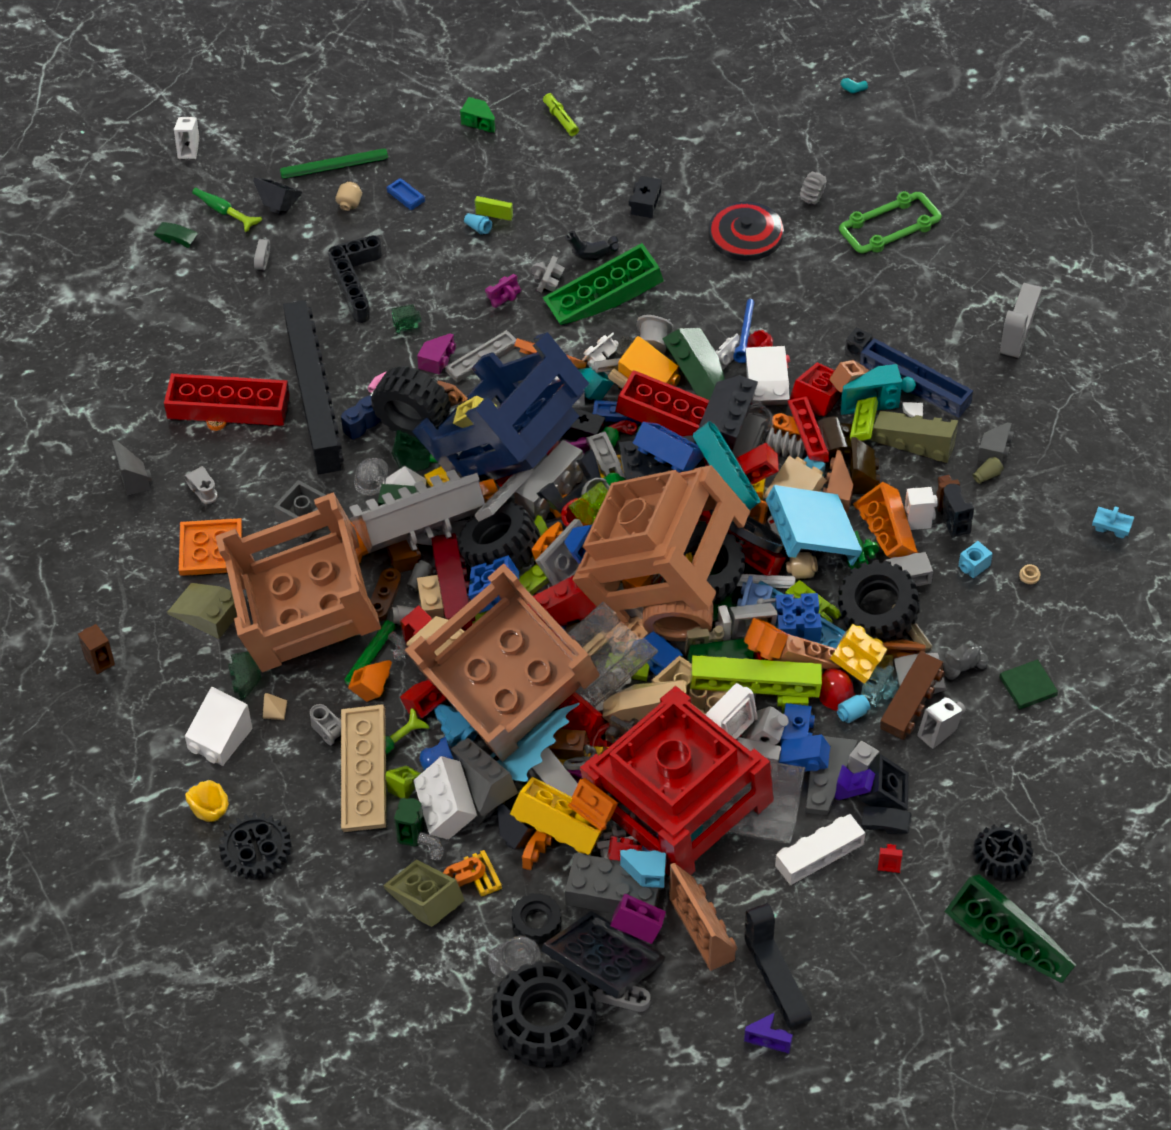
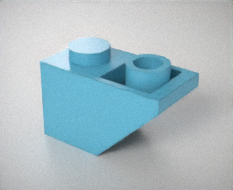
(645, 867)

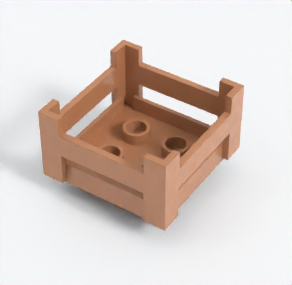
(646, 532)
(301, 594)
(506, 666)

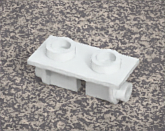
(605, 345)
(727, 350)

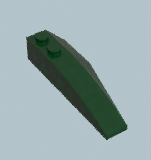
(695, 359)
(1004, 926)

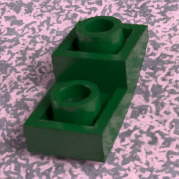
(178, 233)

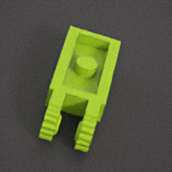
(824, 606)

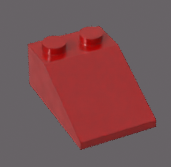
(818, 389)

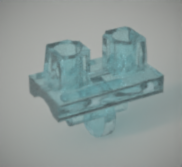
(883, 686)

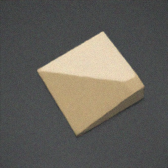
(274, 707)

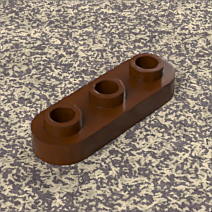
(390, 586)

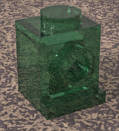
(405, 318)

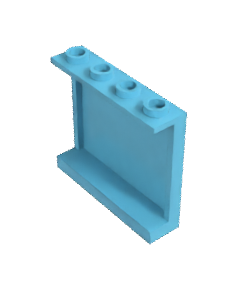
(812, 522)

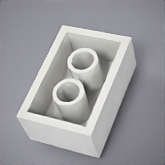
(445, 798)

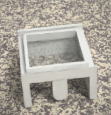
(734, 710)

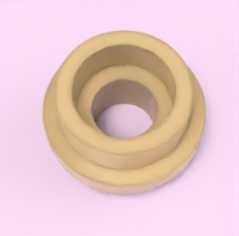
(1029, 570)

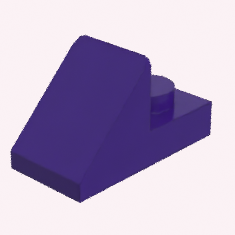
(853, 784)
(763, 1035)

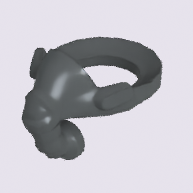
(577, 762)

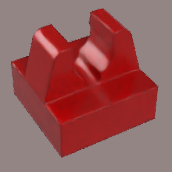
(890, 859)

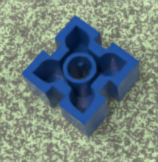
(480, 574)
(799, 616)

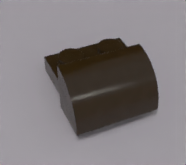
(836, 436)

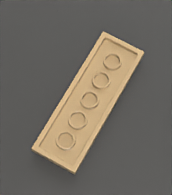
(363, 768)

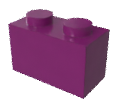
(638, 918)

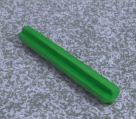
(372, 649)

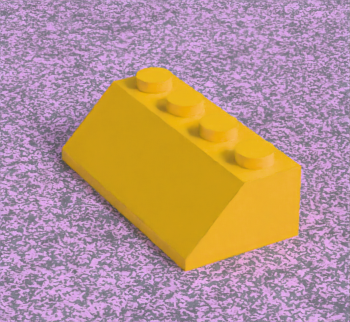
(549, 813)

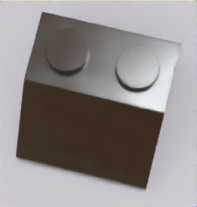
(863, 467)

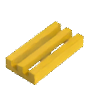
(483, 856)

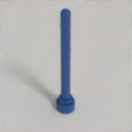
(739, 352)

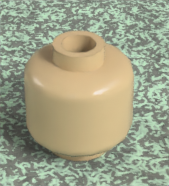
(348, 196)
(802, 566)

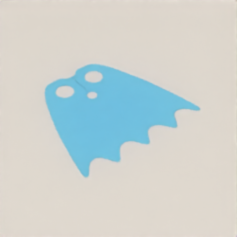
(534, 743)

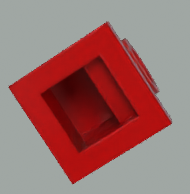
(616, 846)

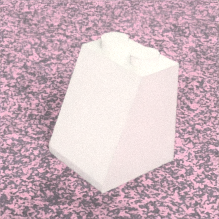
(218, 727)

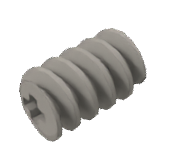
(785, 444)

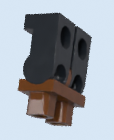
(954, 511)

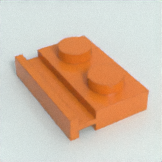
(592, 804)

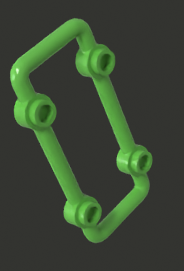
(877, 243)

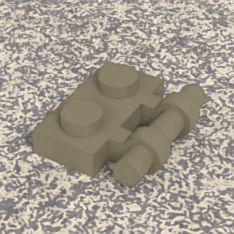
(703, 636)

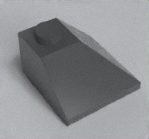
(132, 470)

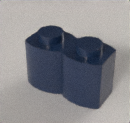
(359, 418)

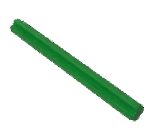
(333, 163)

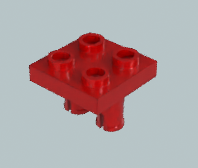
(583, 716)

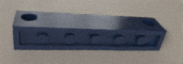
(930, 384)

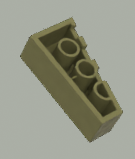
(916, 435)

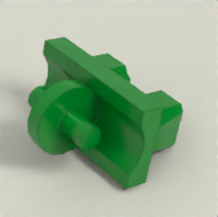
(868, 549)

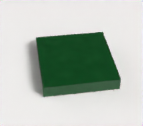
(1028, 684)

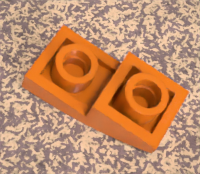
(546, 539)
(536, 844)

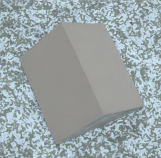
(742, 616)

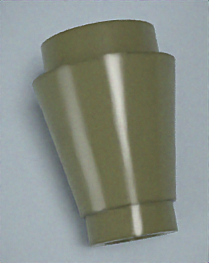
(990, 468)

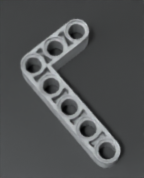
(1019, 320)

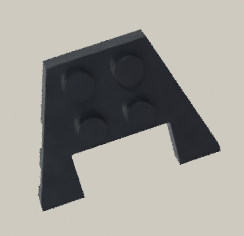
(550, 493)

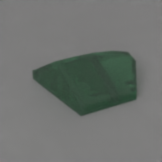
(410, 452)

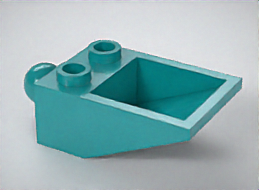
(880, 382)

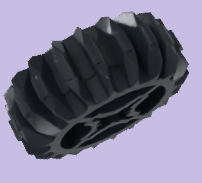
(1006, 863)

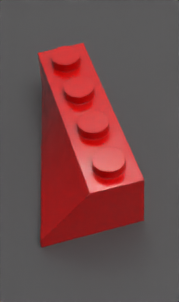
(565, 602)

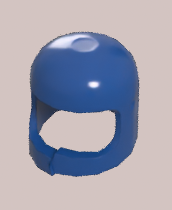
(430, 755)

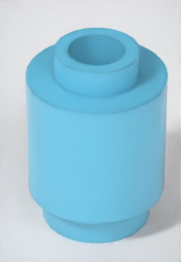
(853, 708)

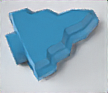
(454, 725)

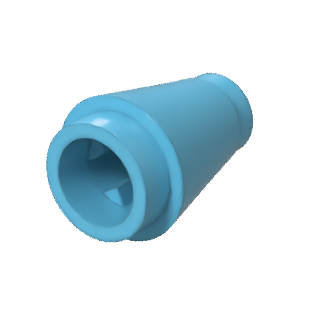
(479, 223)

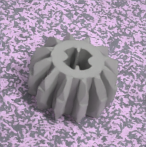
(813, 187)

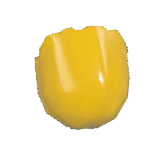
(207, 801)

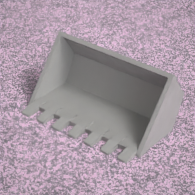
(418, 511)

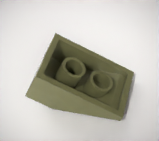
(205, 608)
(425, 892)

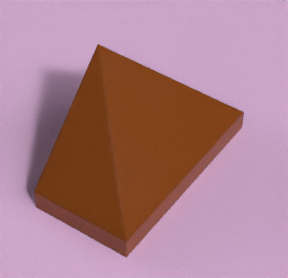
(902, 648)

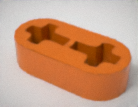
(464, 872)

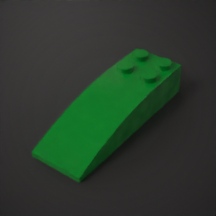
(605, 286)

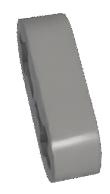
(262, 254)

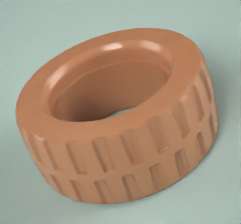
(675, 619)

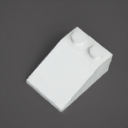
(770, 370)

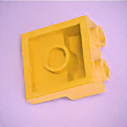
(858, 653)

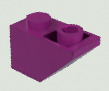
(436, 353)

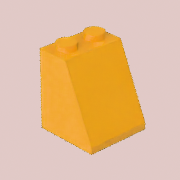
(649, 361)

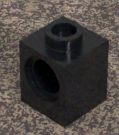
(856, 343)

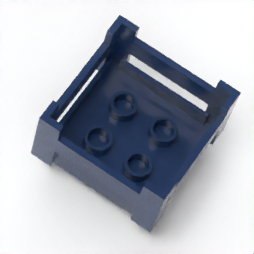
(523, 426)

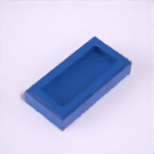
(405, 194)

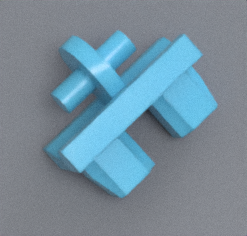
(1112, 521)

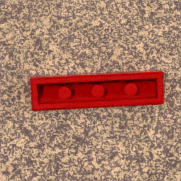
(808, 429)

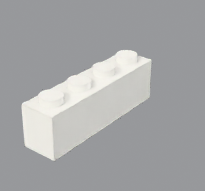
(819, 849)

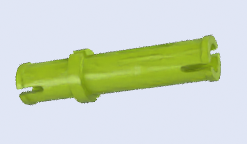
(557, 110)

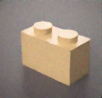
(430, 596)

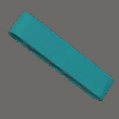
(724, 462)

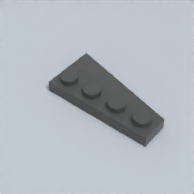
(824, 781)

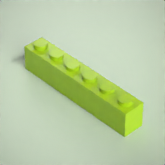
(757, 675)

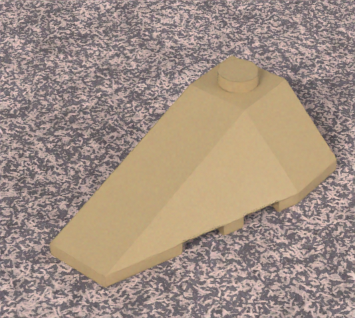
(638, 700)

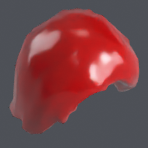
(835, 688)

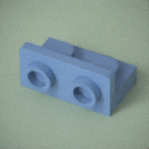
(752, 592)

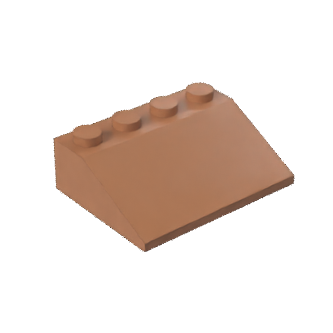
(700, 919)

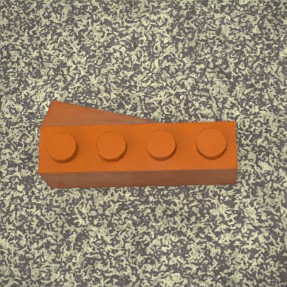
(887, 520)

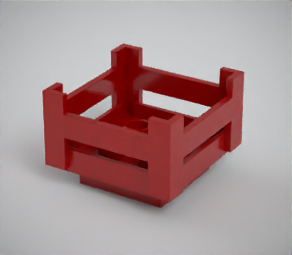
(677, 774)

